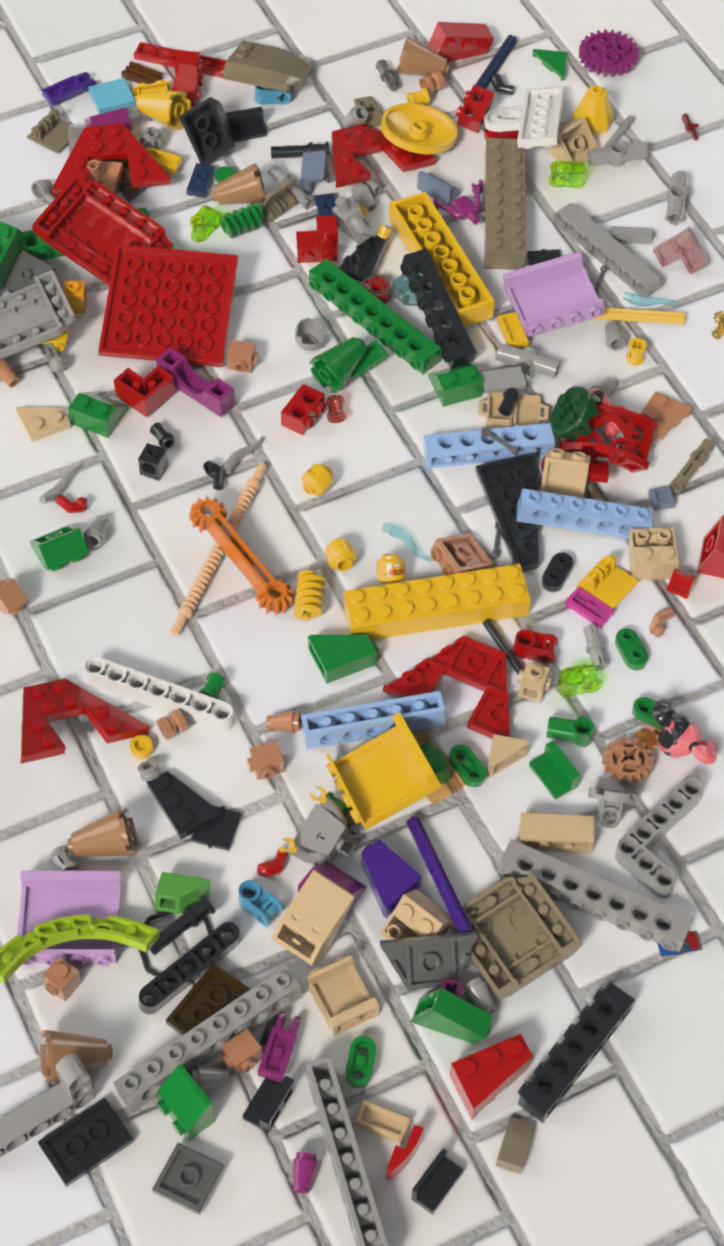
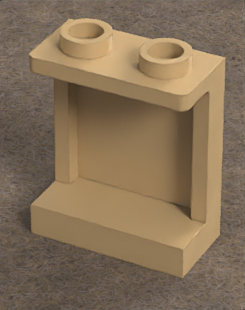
(565, 472)
(341, 995)

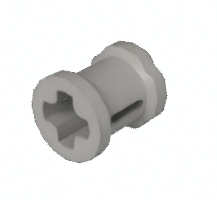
(64, 856)

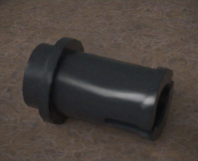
(507, 404)
(164, 438)

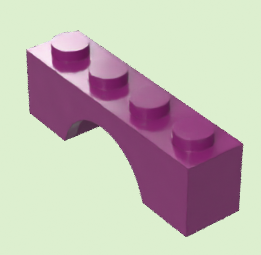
(215, 395)

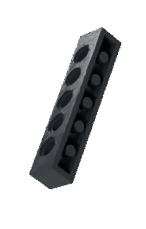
(447, 315)
(541, 1103)

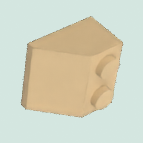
(574, 142)

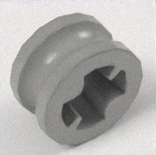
(149, 770)

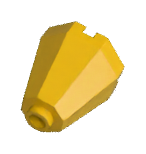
(596, 110)

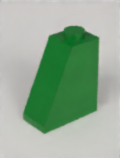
(342, 654)
(452, 1016)

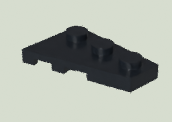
(365, 258)
(182, 805)

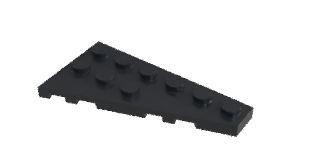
(502, 486)

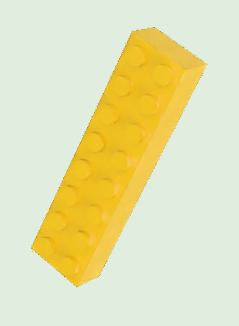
(423, 227)
(437, 602)

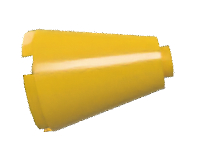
(164, 107)

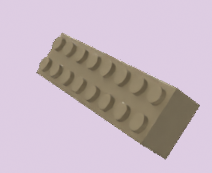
(504, 205)

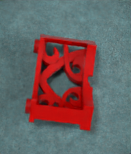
(624, 457)

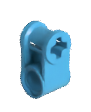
(271, 96)
(262, 905)

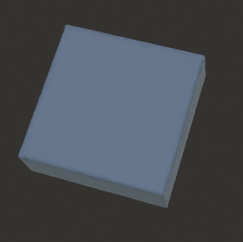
(661, 498)

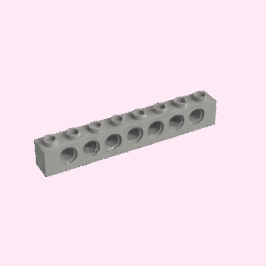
(607, 892)
(207, 1038)
(344, 1154)

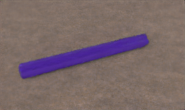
(438, 875)

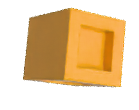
(76, 295)

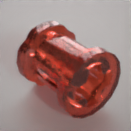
(335, 409)

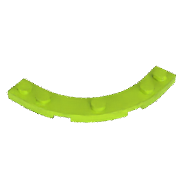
(71, 928)

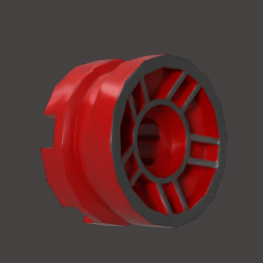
(378, 286)

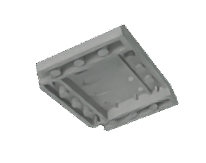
(33, 315)

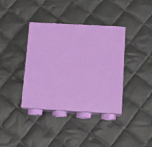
(552, 294)
(69, 893)

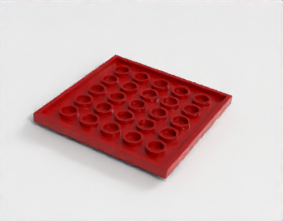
(168, 301)

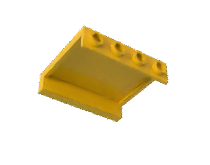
(383, 775)

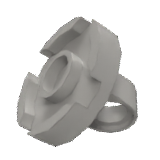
(610, 800)

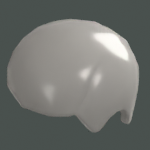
(310, 334)

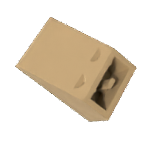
(313, 918)

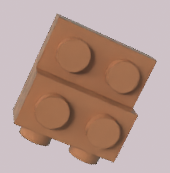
(459, 554)

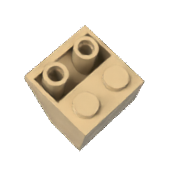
(652, 553)
(416, 917)

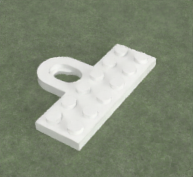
(536, 120)

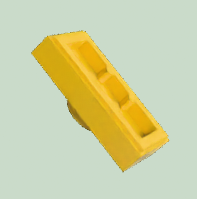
(168, 162)
(512, 330)

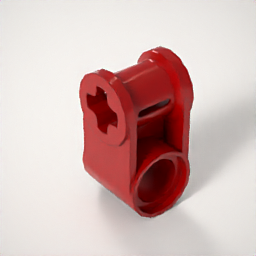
(535, 646)

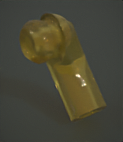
(718, 332)

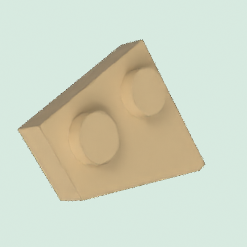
(42, 421)

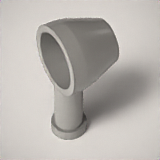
(42, 190)

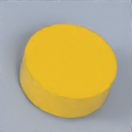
(141, 746)

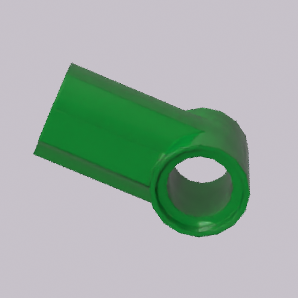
(569, 730)

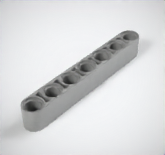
(607, 250)

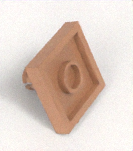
(106, 173)

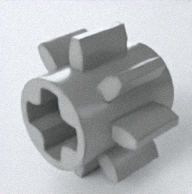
(152, 138)

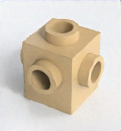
(533, 681)

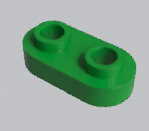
(630, 647)
(645, 704)
(469, 767)
(360, 1063)

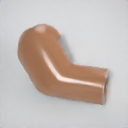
(657, 621)

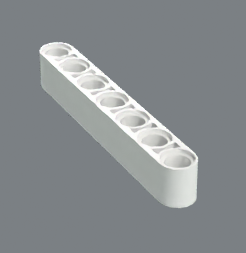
(165, 702)

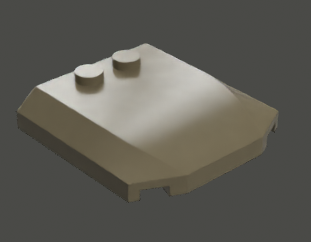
(266, 66)
(517, 934)

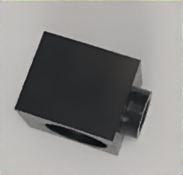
(153, 461)

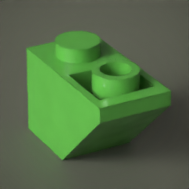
(179, 892)

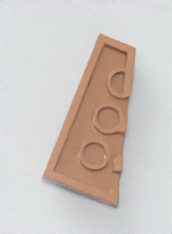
(666, 413)

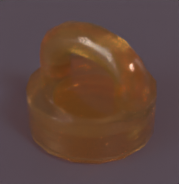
(647, 736)

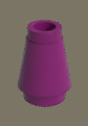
(304, 1171)

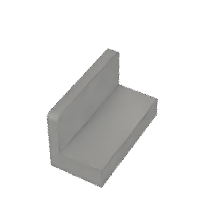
(502, 379)

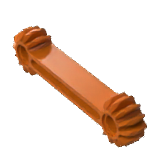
(241, 555)

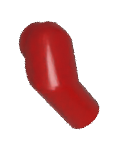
(72, 507)
(273, 867)

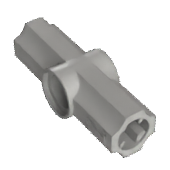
(617, 153)
(677, 197)
(528, 359)

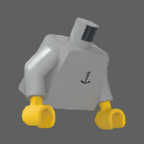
(354, 223)
(321, 834)

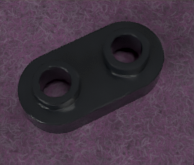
(557, 570)

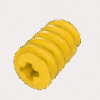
(309, 595)

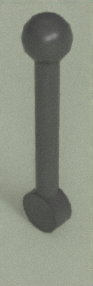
(603, 269)
(486, 432)
(495, 554)

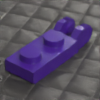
(68, 88)

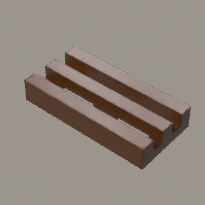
(142, 74)

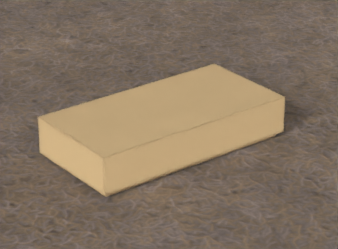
(382, 1122)

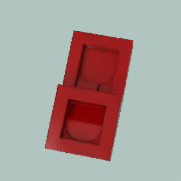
(598, 471)
(401, 1156)

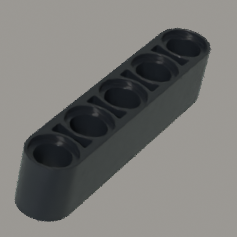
(183, 978)

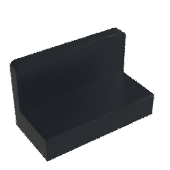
(247, 124)
(269, 1103)
(436, 1182)

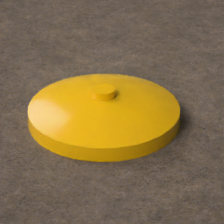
(419, 128)

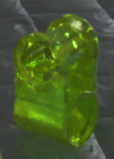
(570, 174)
(204, 223)
(581, 678)

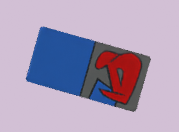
(691, 944)

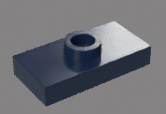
(200, 180)
(324, 204)

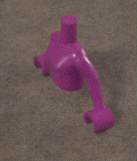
(463, 207)

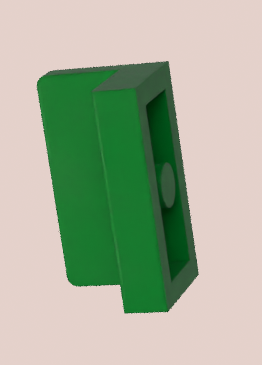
(555, 771)

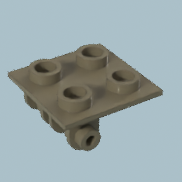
(50, 132)
(278, 201)

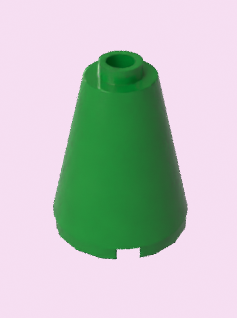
(338, 363)

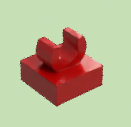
(681, 583)

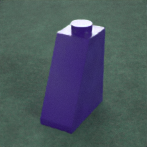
(388, 876)

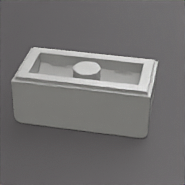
(632, 235)

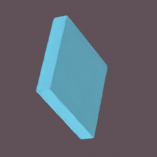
(111, 96)

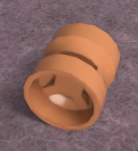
(432, 82)
(172, 724)

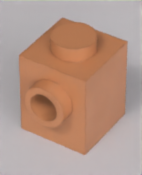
(242, 356)
(11, 596)
(266, 760)
(61, 979)
(241, 1052)

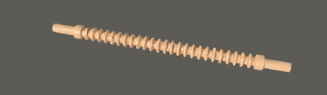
(186, 611)

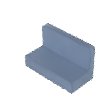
(312, 169)
(437, 188)

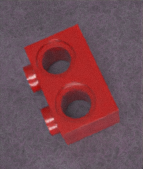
(474, 108)
(303, 409)

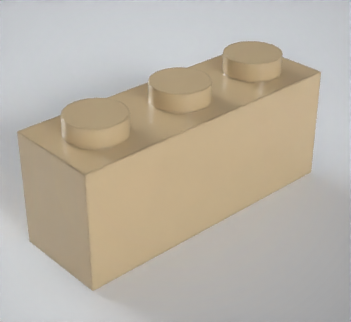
(557, 832)

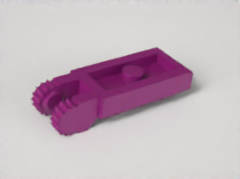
(279, 1049)

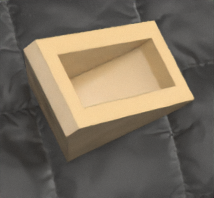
(505, 752)

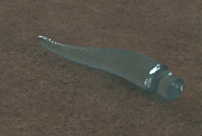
(646, 301)
(401, 534)

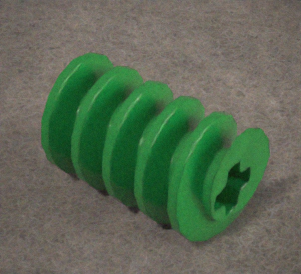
(241, 219)

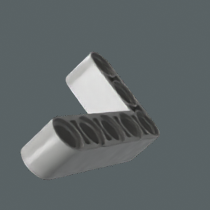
(655, 831)
(49, 1107)

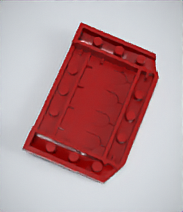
(90, 221)

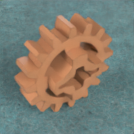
(627, 757)

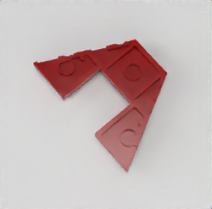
(365, 140)
(111, 143)
(473, 665)
(65, 700)

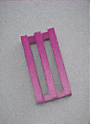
(587, 610)

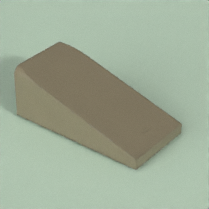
(374, 113)
(515, 1145)

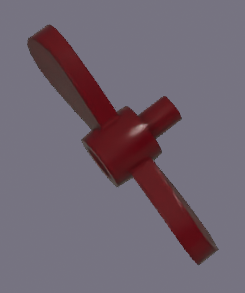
(690, 126)

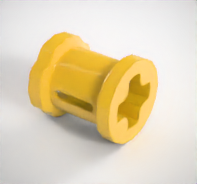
(419, 97)
(636, 349)

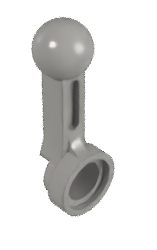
(56, 362)

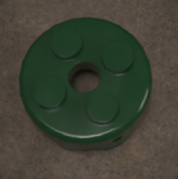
(573, 412)

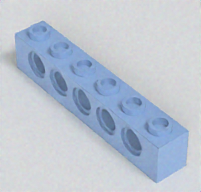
(473, 448)
(581, 514)
(371, 719)

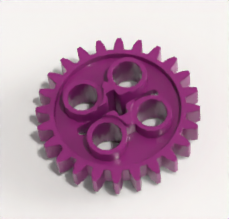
(608, 53)

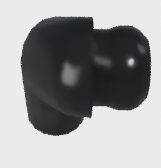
(500, 86)
(216, 473)

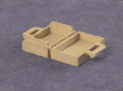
(525, 411)

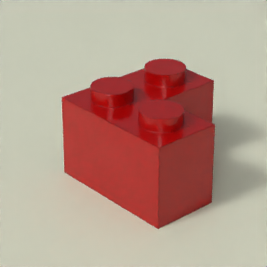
(188, 74)
(318, 244)
(144, 393)

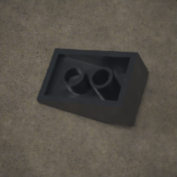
(208, 130)

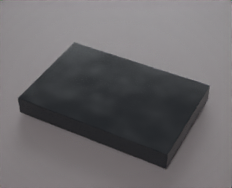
(85, 1142)

